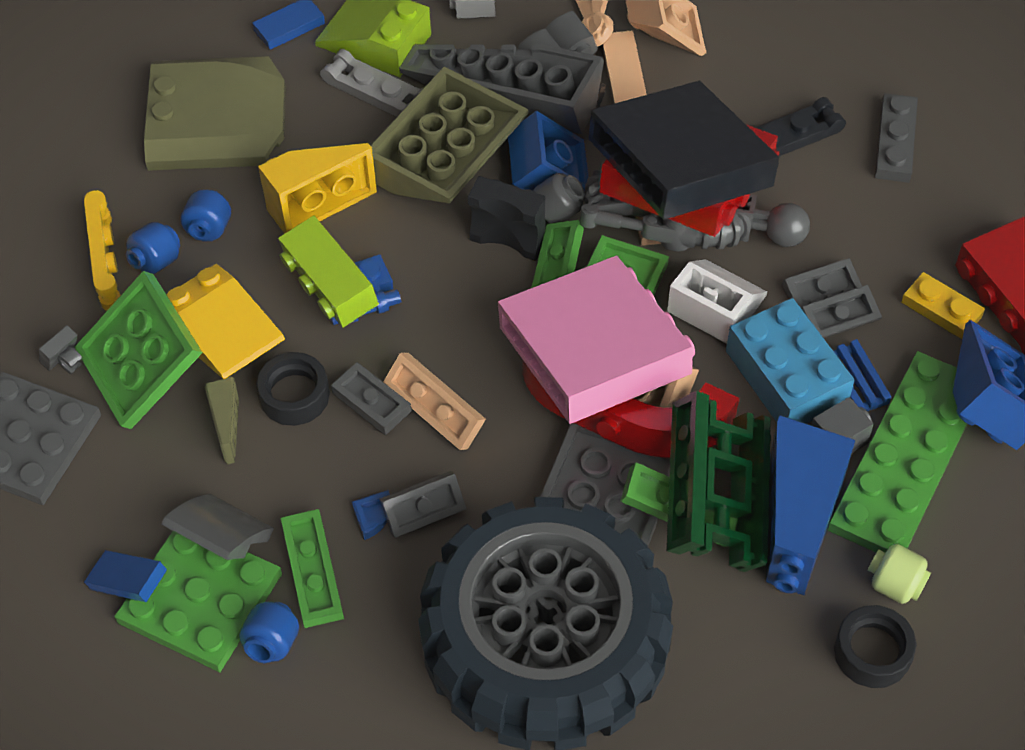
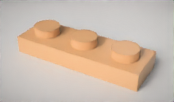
(434, 401)

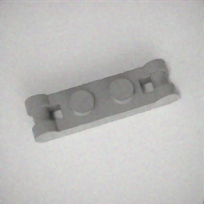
(369, 83)

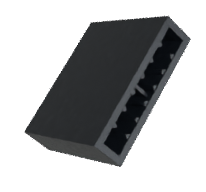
(682, 149)

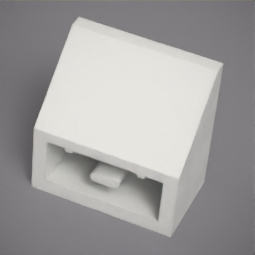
(712, 298)

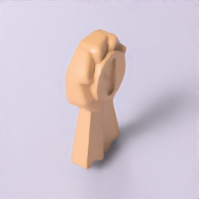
(595, 20)

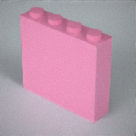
(595, 338)

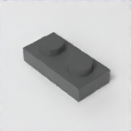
(371, 398)
(423, 504)

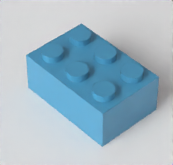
(788, 363)

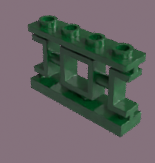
(693, 483)

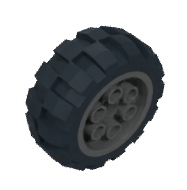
(545, 555)

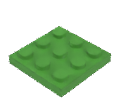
(138, 350)
(200, 601)

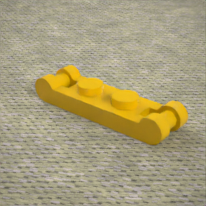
(100, 237)

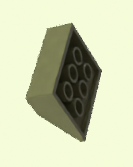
(443, 138)

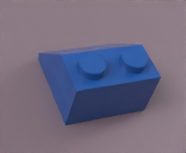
(545, 148)

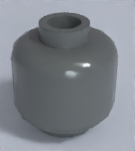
(562, 197)

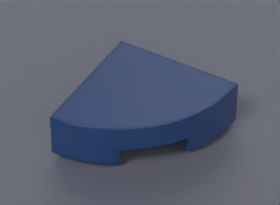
(370, 514)

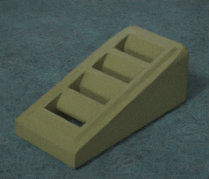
(224, 408)

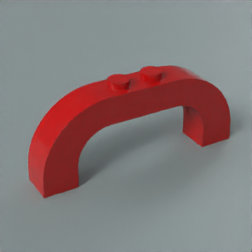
(635, 423)

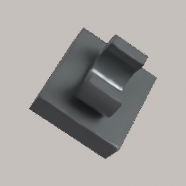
(61, 350)

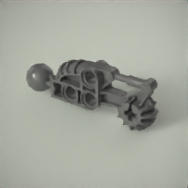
(785, 224)

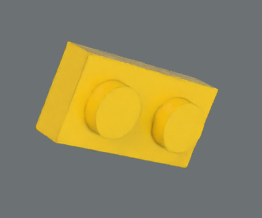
(942, 304)

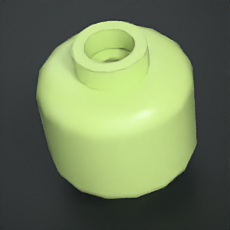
(899, 573)

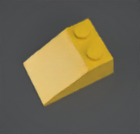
(316, 182)
(224, 320)

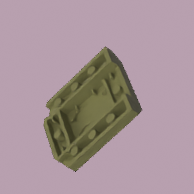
(213, 113)

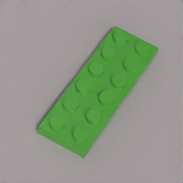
(903, 460)

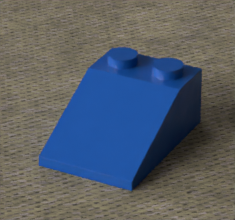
(991, 386)

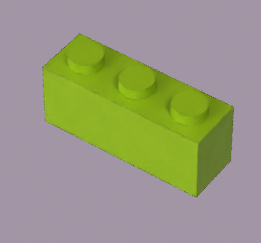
(327, 272)

